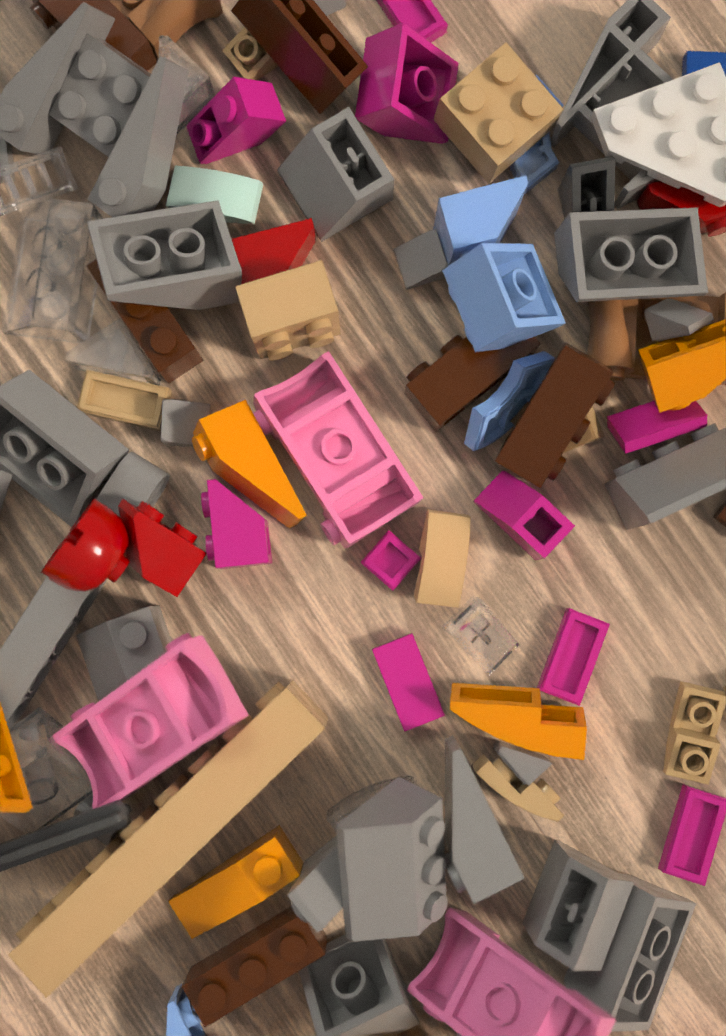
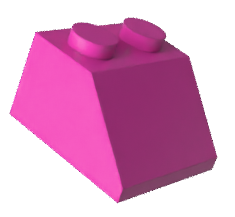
(404, 85)

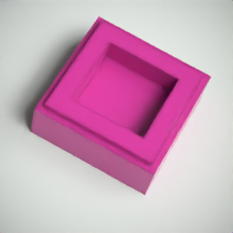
(390, 560)

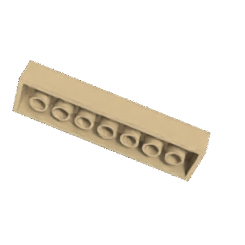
(166, 839)

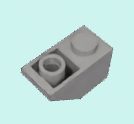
(317, 891)

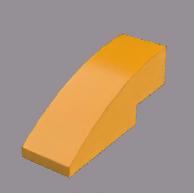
(520, 719)

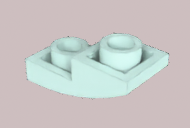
(237, 194)

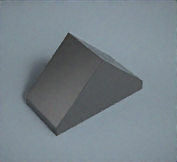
(588, 186)

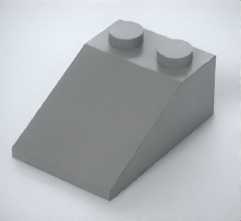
(168, 257)
(478, 851)

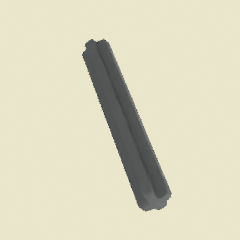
(64, 834)

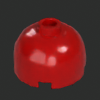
(90, 550)

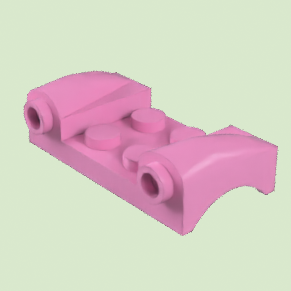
(337, 450)
(152, 720)
(494, 991)

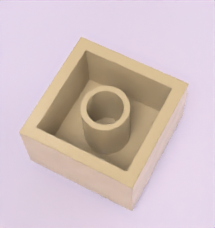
(497, 112)
(290, 311)

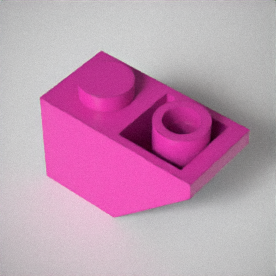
(235, 119)
(524, 515)
(238, 532)

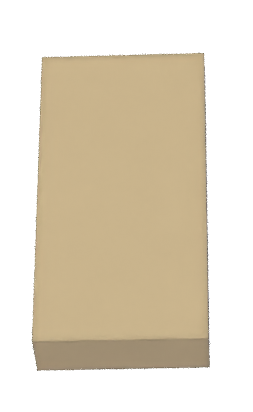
(122, 399)

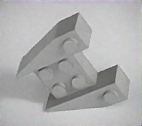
(615, 71)
(105, 101)

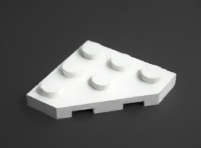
(672, 132)

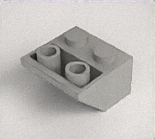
(337, 175)
(576, 908)

